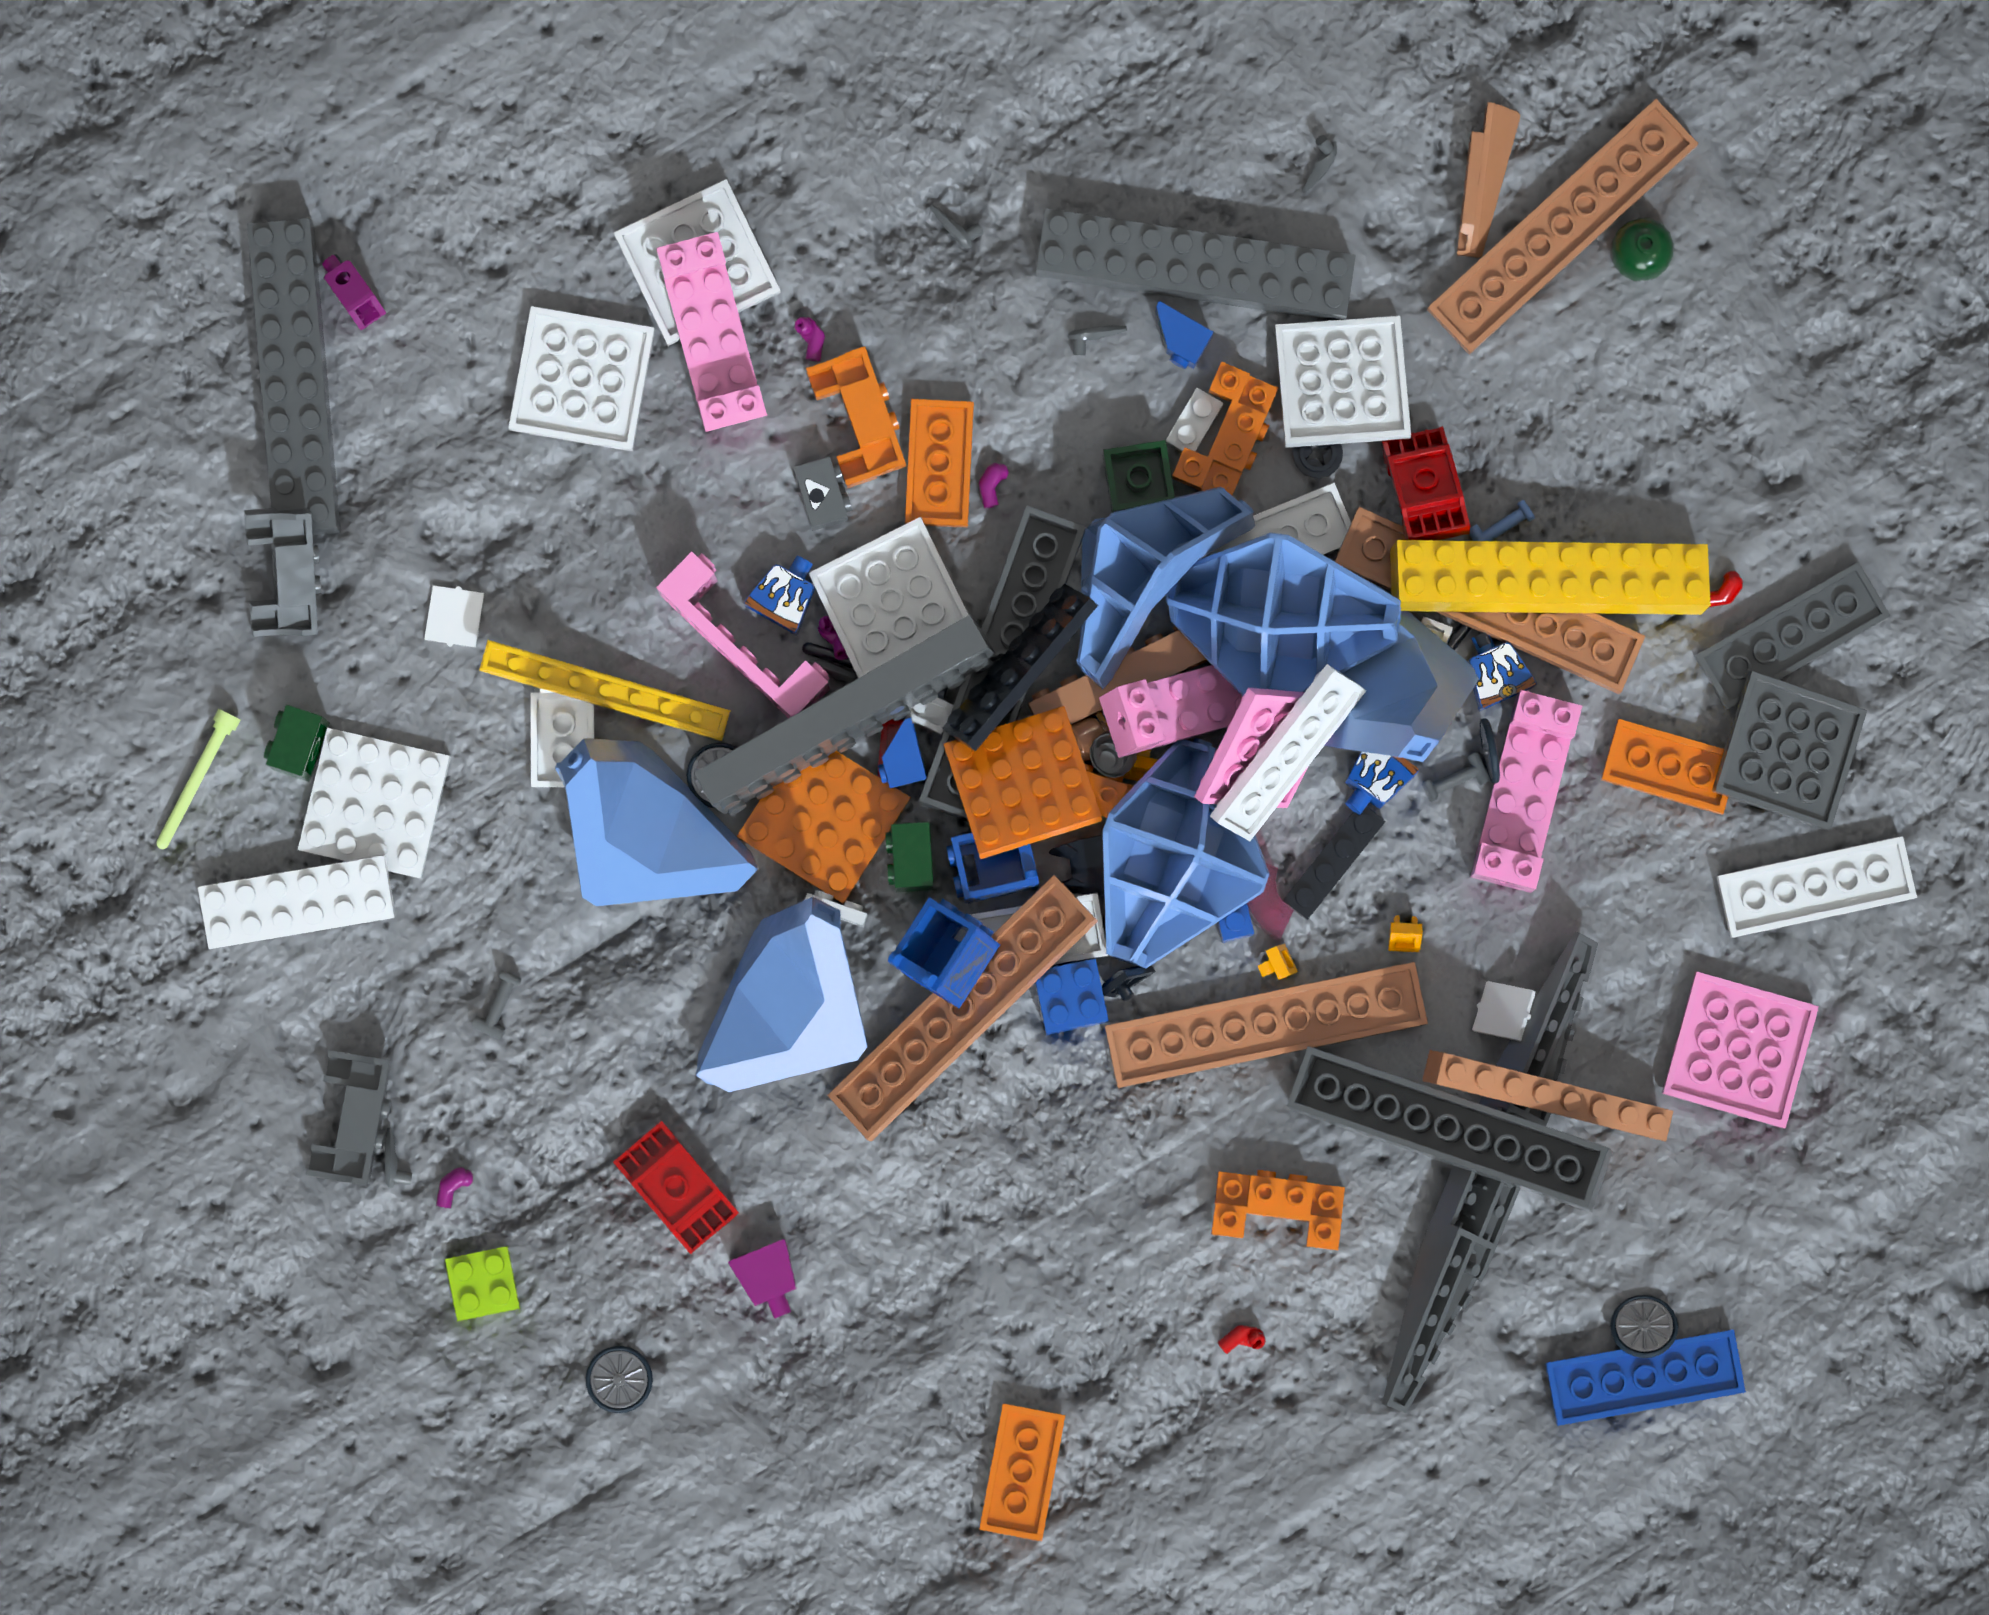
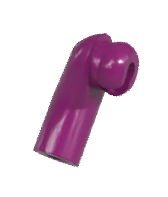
(813, 336)
(989, 480)
(829, 633)
(451, 1182)

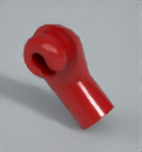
(1728, 591)
(1244, 1336)

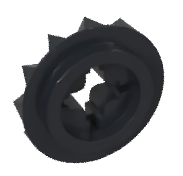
(1314, 468)

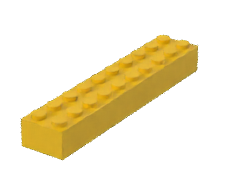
(1550, 577)

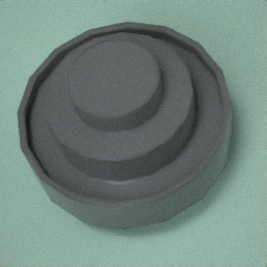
(1106, 759)

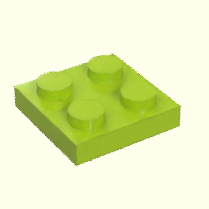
(482, 1283)

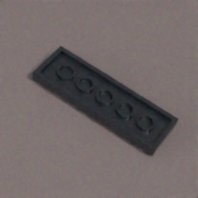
(1019, 666)

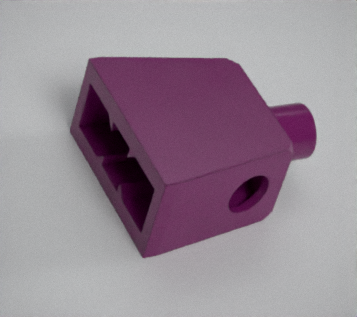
(352, 291)
(767, 1276)

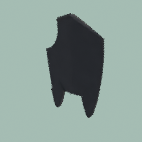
(1085, 863)

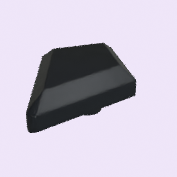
(1125, 979)

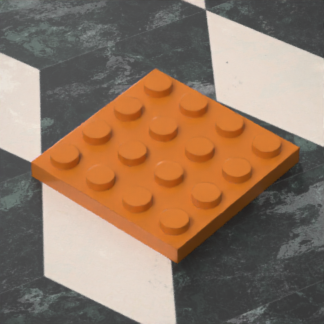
(1023, 783)
(826, 823)

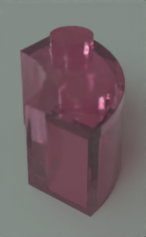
(1269, 910)

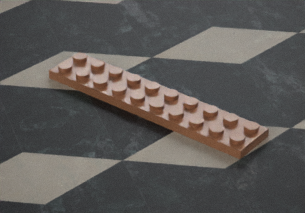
(1562, 226)
(1572, 641)
(1266, 1025)
(941, 1032)

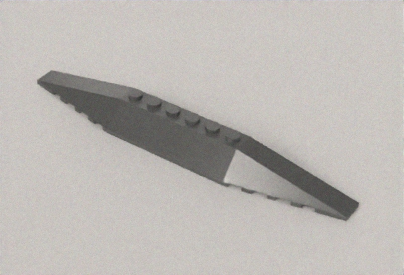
(1477, 1207)

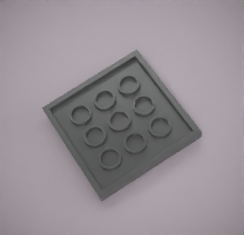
(1789, 750)

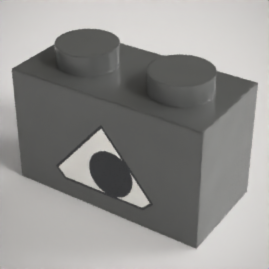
(822, 493)

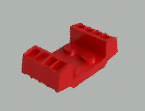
(1427, 486)
(676, 1187)

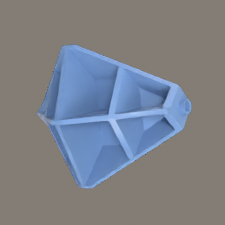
(1138, 558)
(1280, 613)
(1408, 695)
(643, 829)
(1170, 862)
(786, 1004)

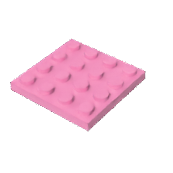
(1247, 733)
(1740, 1050)

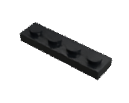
(1333, 862)

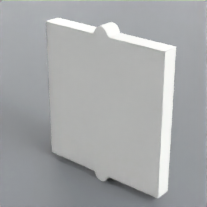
(454, 616)
(1503, 1011)

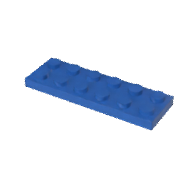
(1624, 1384)

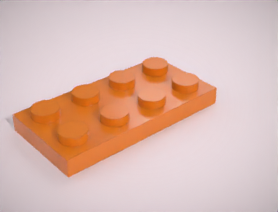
(939, 462)
(1664, 766)
(1022, 1472)

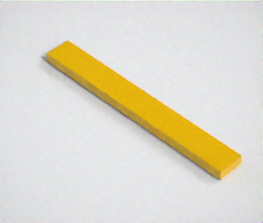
(604, 690)

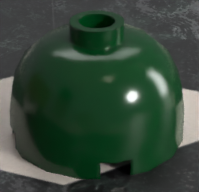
(1642, 249)

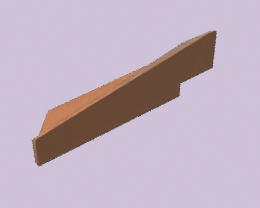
(1484, 177)

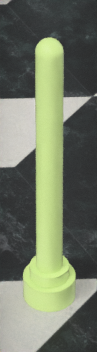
(223, 725)

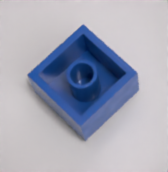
(1071, 997)

